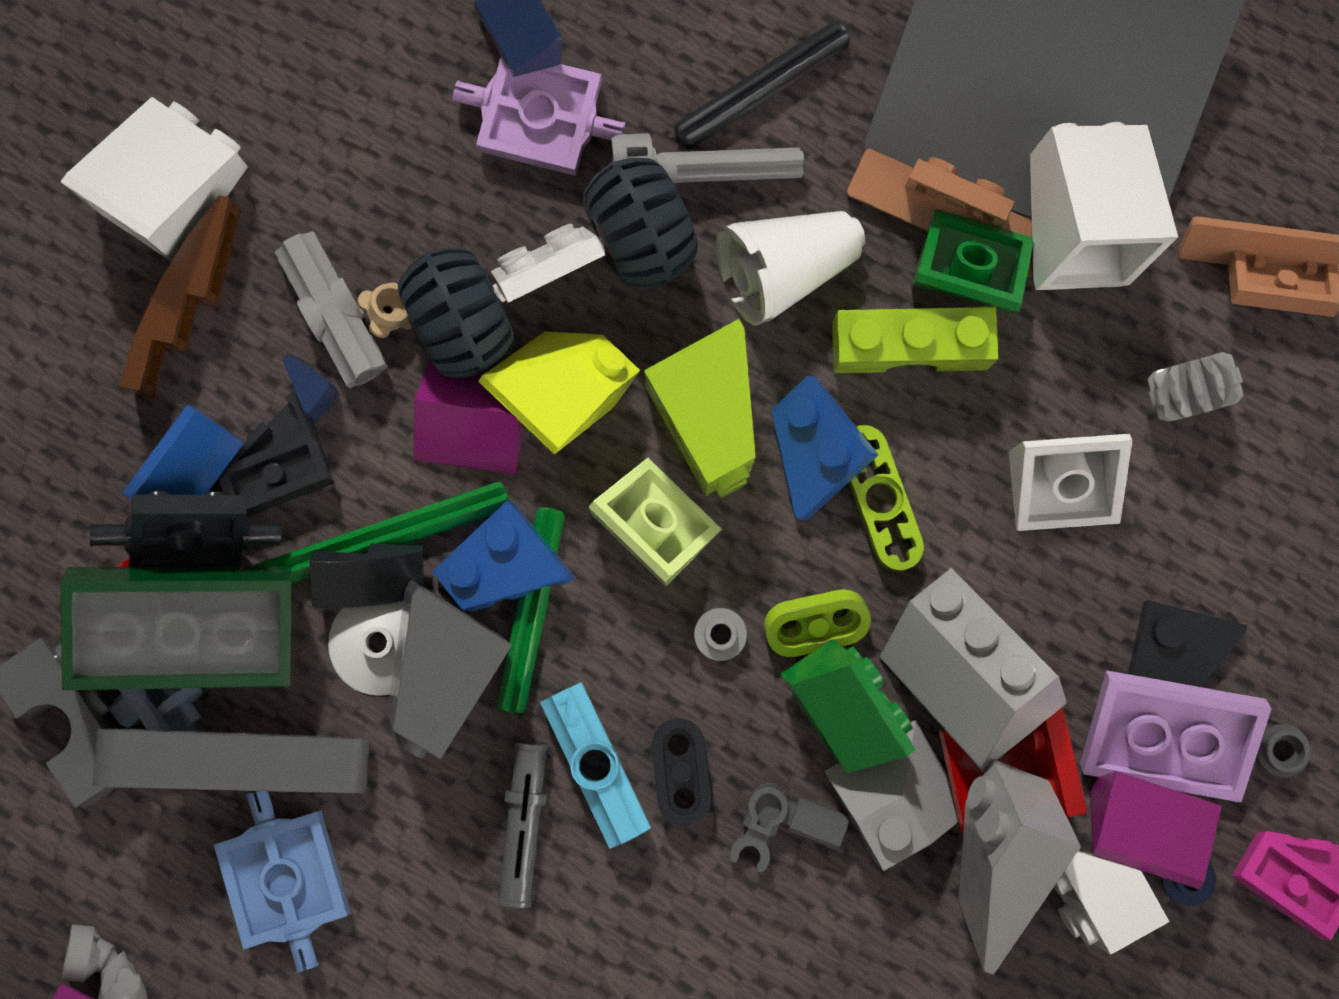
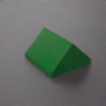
(974, 262)

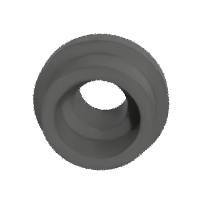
(1298, 755)

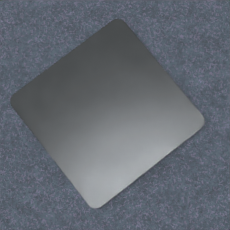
(995, 76)

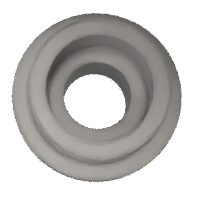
(708, 646)

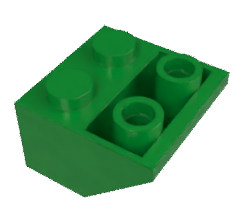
(847, 709)

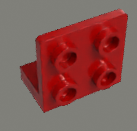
(1043, 752)

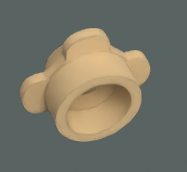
(373, 305)

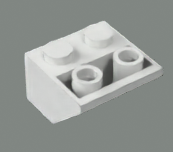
(1107, 902)

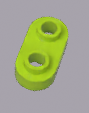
(816, 622)

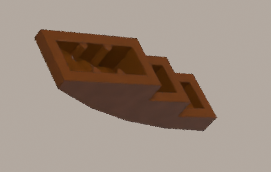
(191, 279)

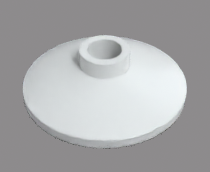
(350, 647)

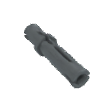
(514, 888)

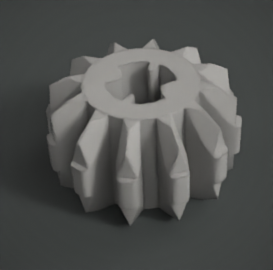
(1195, 387)

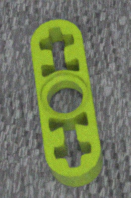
(905, 530)

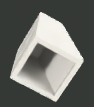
(157, 175)
(1096, 206)

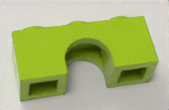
(928, 336)

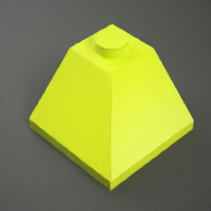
(561, 384)

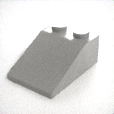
(1011, 856)

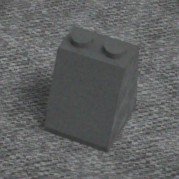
(438, 671)

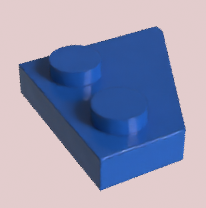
(817, 446)
(501, 562)

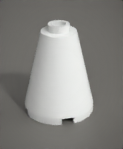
(785, 259)

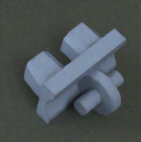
(158, 708)

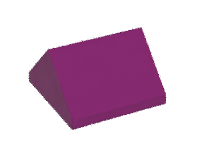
(464, 425)
(1152, 828)

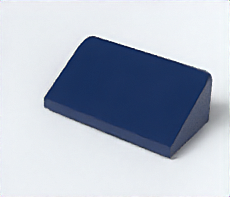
(522, 33)

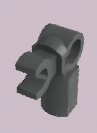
(770, 808)

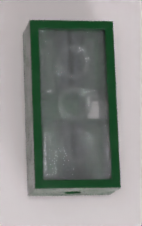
(175, 627)

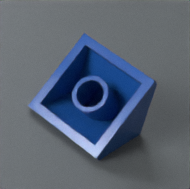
(186, 457)

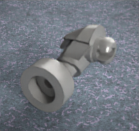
(91, 954)

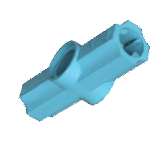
(609, 798)

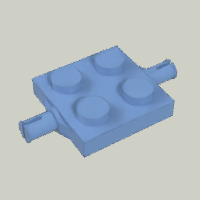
(282, 880)

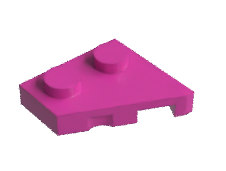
(1295, 878)

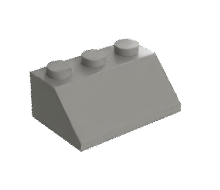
(971, 670)

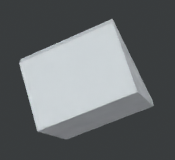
(1069, 481)

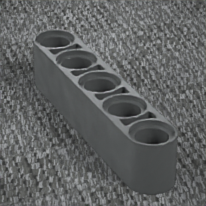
(230, 761)

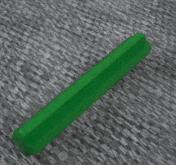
(528, 625)

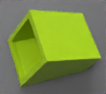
(708, 407)

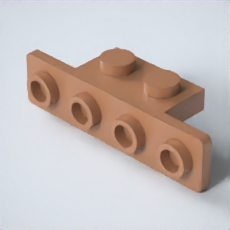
(931, 185)
(1269, 263)

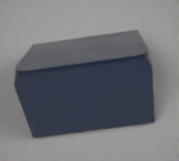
(311, 388)

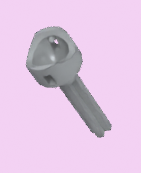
(713, 165)

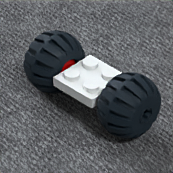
(635, 224)

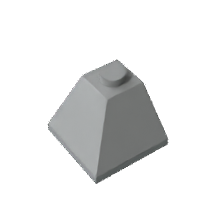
(899, 802)

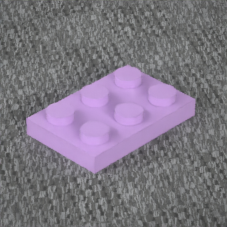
(1175, 735)

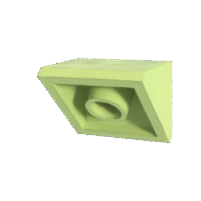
(654, 520)

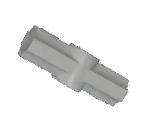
(330, 309)

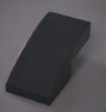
(365, 578)

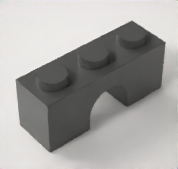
(33, 684)

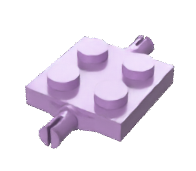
(539, 115)

